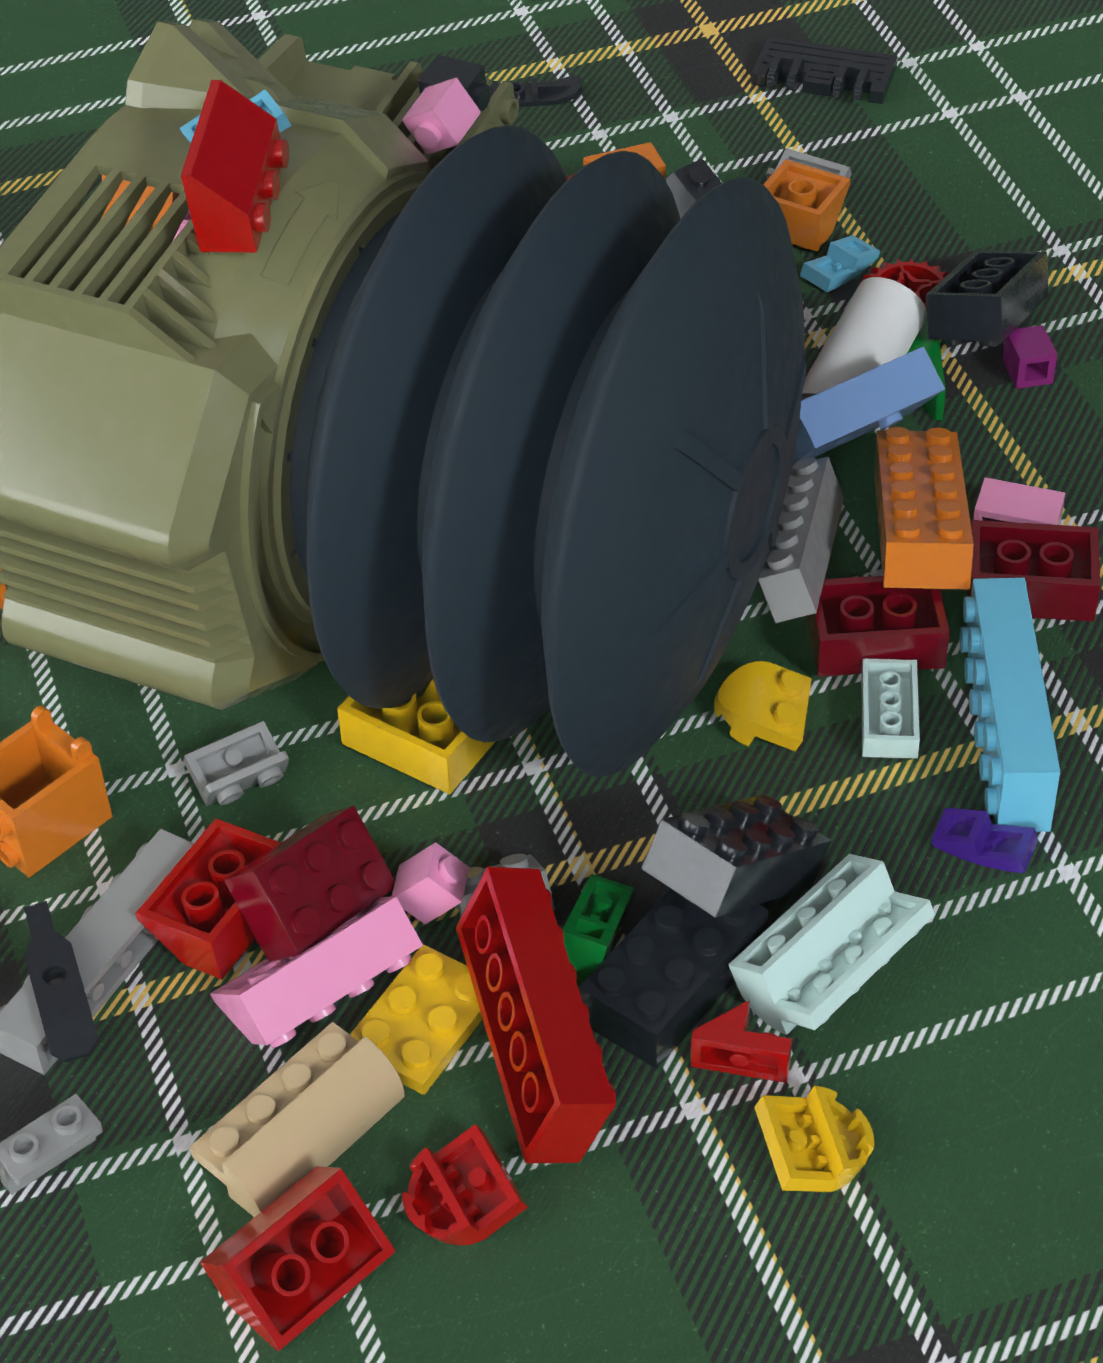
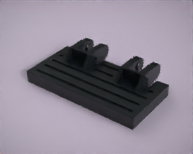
(824, 69)

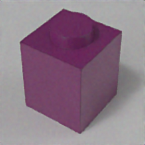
(1030, 357)

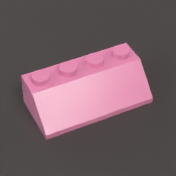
(286, 992)

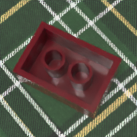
(1055, 560)
(868, 621)
(310, 883)

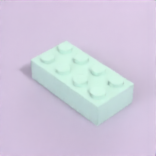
(890, 708)

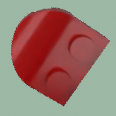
(461, 1191)

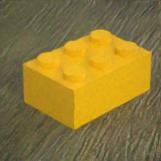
(413, 739)

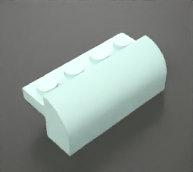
(827, 945)

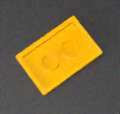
(423, 1017)

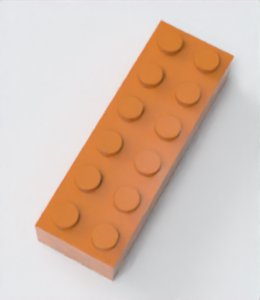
(922, 510)

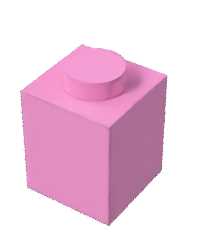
(441, 116)
(430, 883)

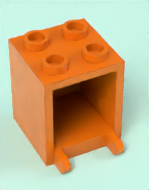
(47, 793)

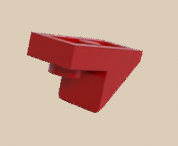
(730, 1048)

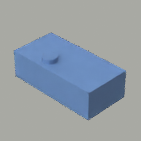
(865, 403)

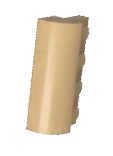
(300, 1118)

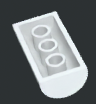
(871, 331)

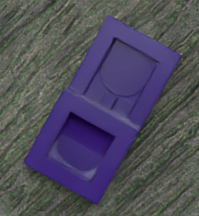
(974, 839)

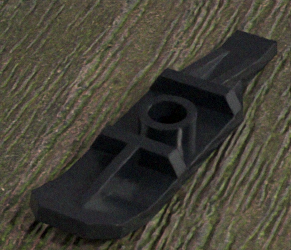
(545, 92)
(61, 1005)

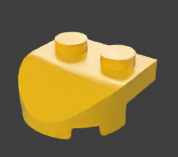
(765, 703)
(814, 1140)

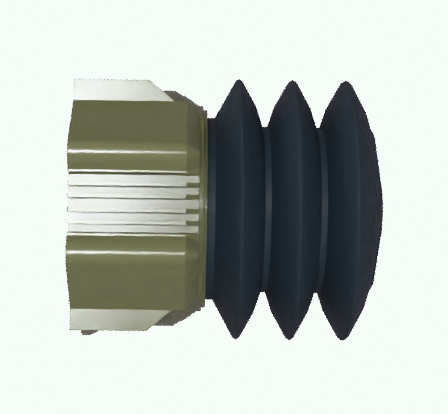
(411, 432)

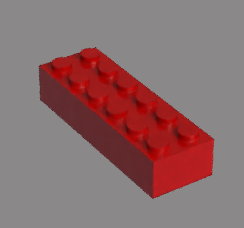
(534, 1016)

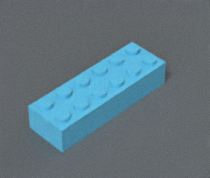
(1010, 704)

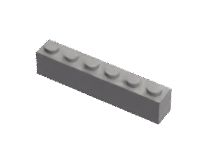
(806, 533)
(105, 945)

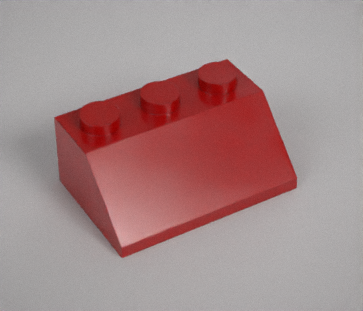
(232, 171)
(193, 906)
(298, 1256)

